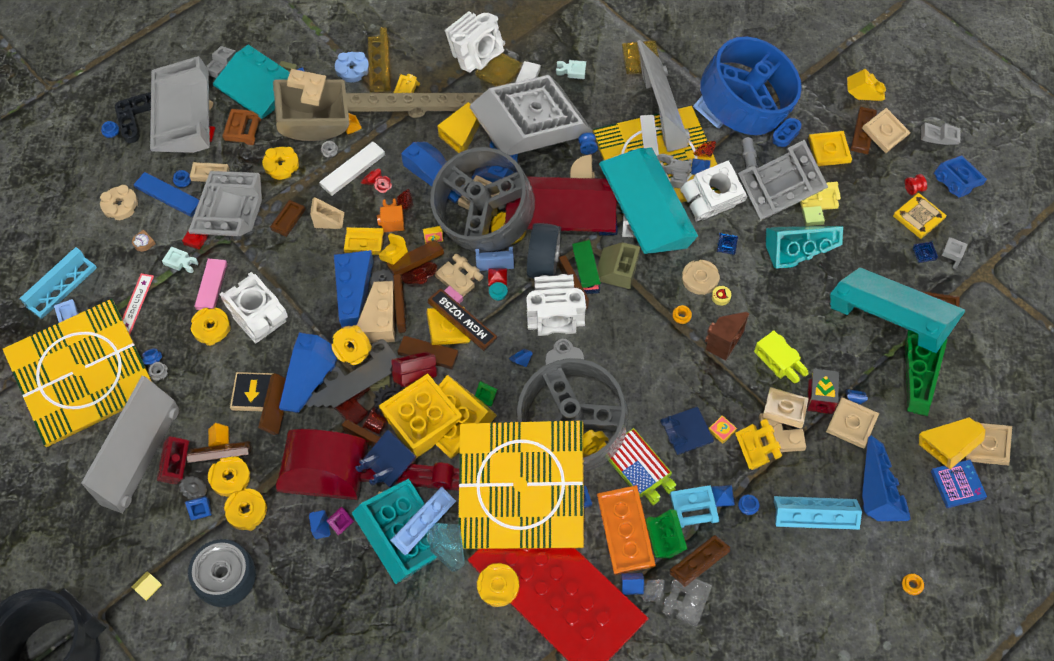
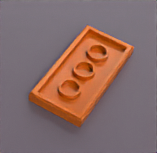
(626, 530)

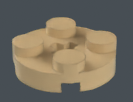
(116, 194)

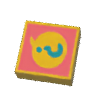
(433, 233)
(722, 429)

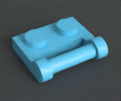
(693, 500)

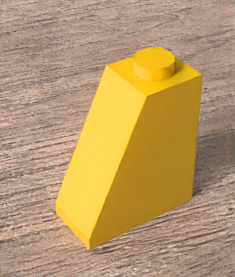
(459, 128)
(952, 441)

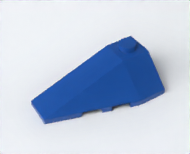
(425, 163)
(308, 365)
(879, 486)

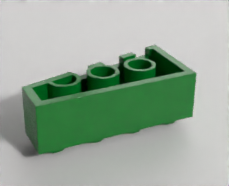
(921, 374)

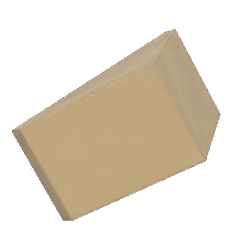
(325, 215)

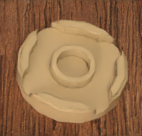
(700, 277)

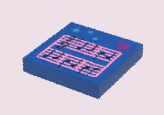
(959, 484)

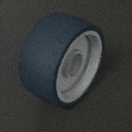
(543, 250)
(211, 562)

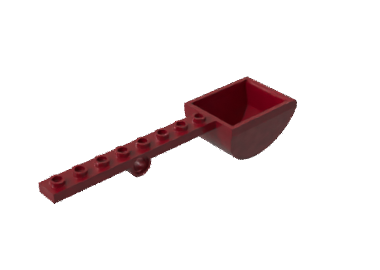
(325, 465)

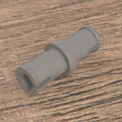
(749, 153)

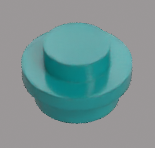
(498, 291)

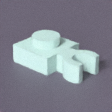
(574, 69)
(177, 259)

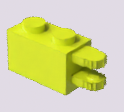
(780, 357)

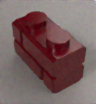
(413, 367)
(172, 460)

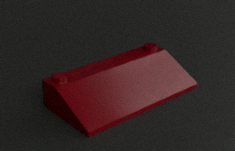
(571, 204)

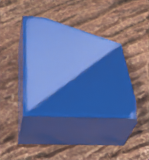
(319, 525)

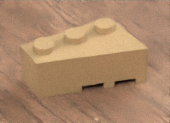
(379, 313)

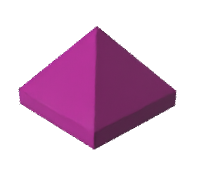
(340, 520)

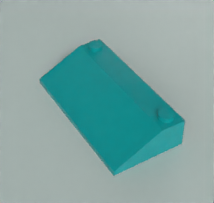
(649, 201)
(898, 304)

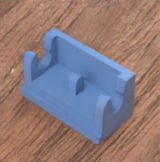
(500, 259)

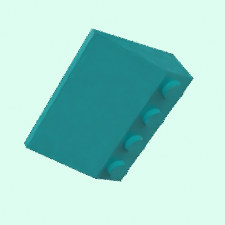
(250, 80)
(383, 518)

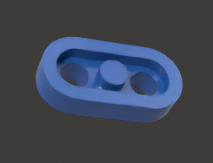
(785, 133)

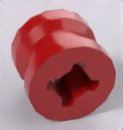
(915, 184)

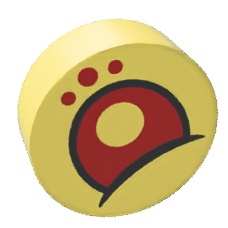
(721, 295)

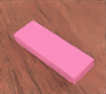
(211, 284)

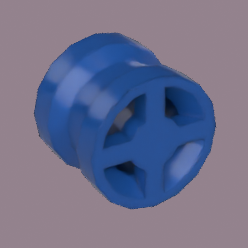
(588, 143)

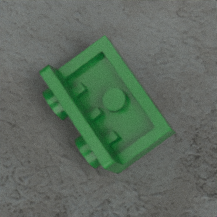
(666, 534)

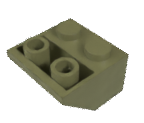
(618, 264)

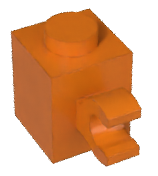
(391, 217)

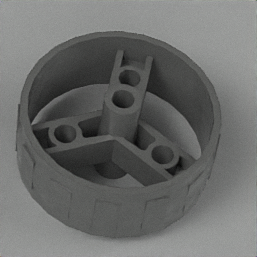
(454, 175)
(570, 409)

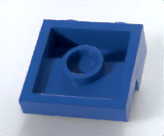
(959, 176)

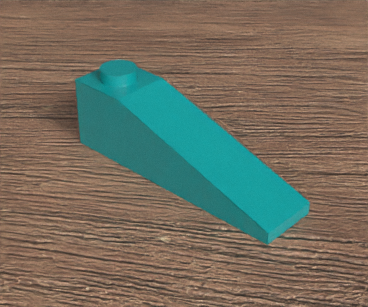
(795, 244)

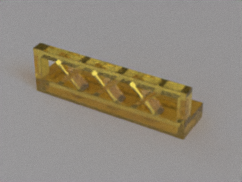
(383, 62)

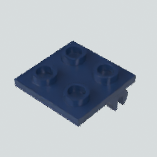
(687, 430)
(387, 459)

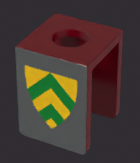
(823, 391)

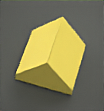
(146, 586)

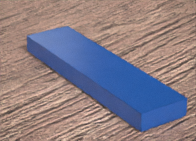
(167, 194)

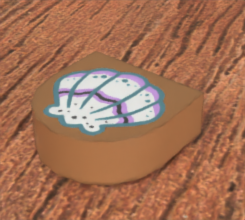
(142, 241)

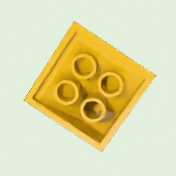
(469, 406)
(420, 415)

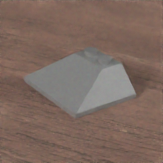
(783, 181)
(228, 204)

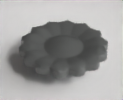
(381, 276)
(193, 487)

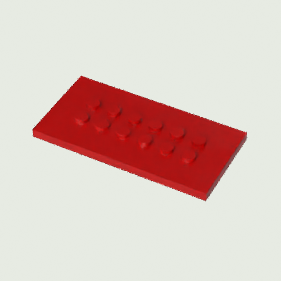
(567, 601)

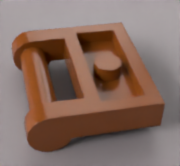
(236, 126)

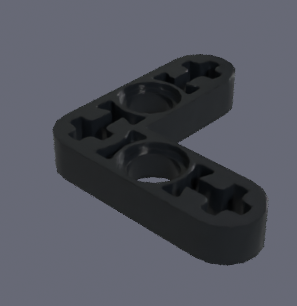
(129, 112)

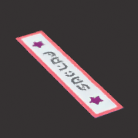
(136, 301)

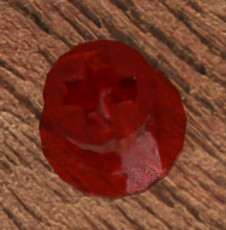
(374, 422)

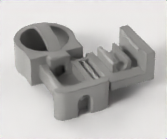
(680, 169)

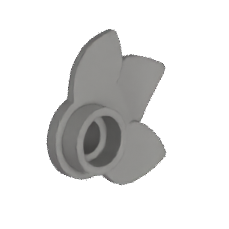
(557, 354)

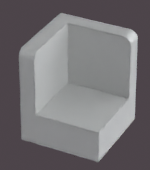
(954, 250)

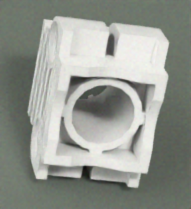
(475, 40)
(707, 202)
(555, 305)
(254, 307)

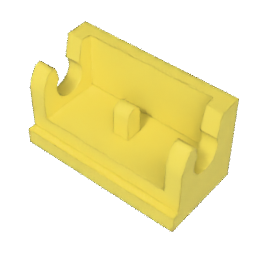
(826, 199)

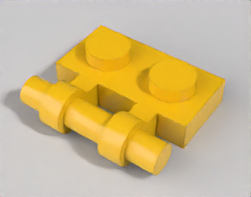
(752, 445)

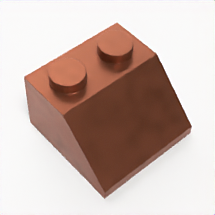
(725, 334)

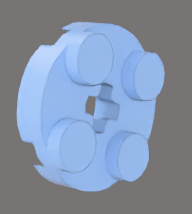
(360, 68)

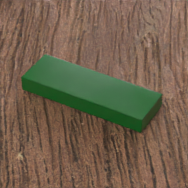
(586, 264)

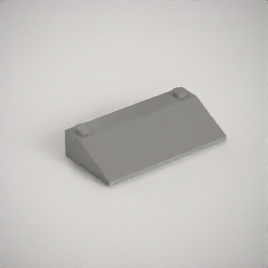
(654, 76)
(180, 107)
(130, 446)

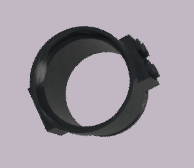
(33, 608)

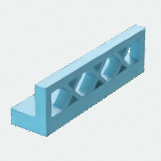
(55, 280)
(813, 513)

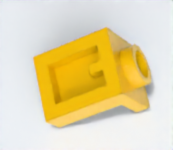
(406, 84)
(395, 250)

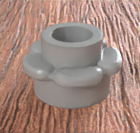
(329, 145)
(155, 367)

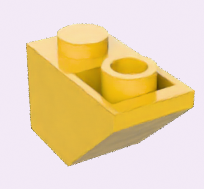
(865, 86)

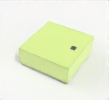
(813, 216)

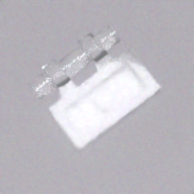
(693, 603)

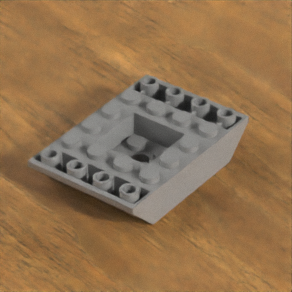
(517, 127)

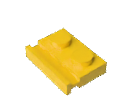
(364, 240)

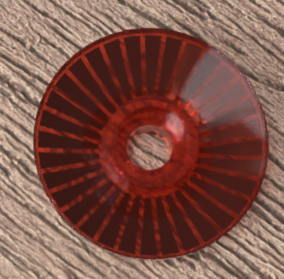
(420, 274)

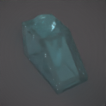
(447, 545)

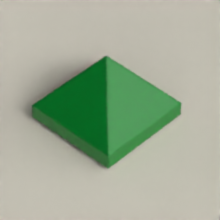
(486, 393)

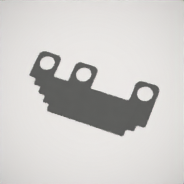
(348, 386)

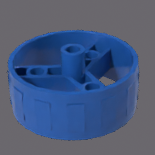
(741, 96)

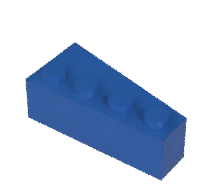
(352, 284)

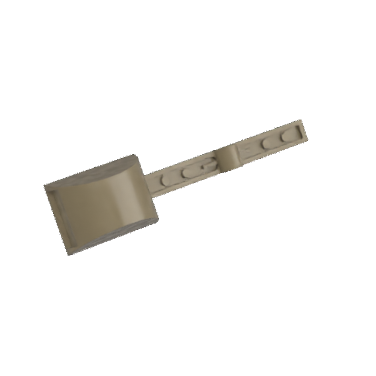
(331, 117)

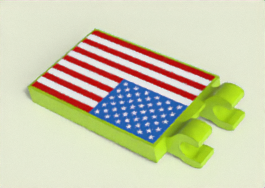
(642, 467)

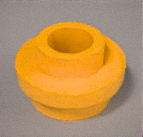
(682, 310)
(917, 580)

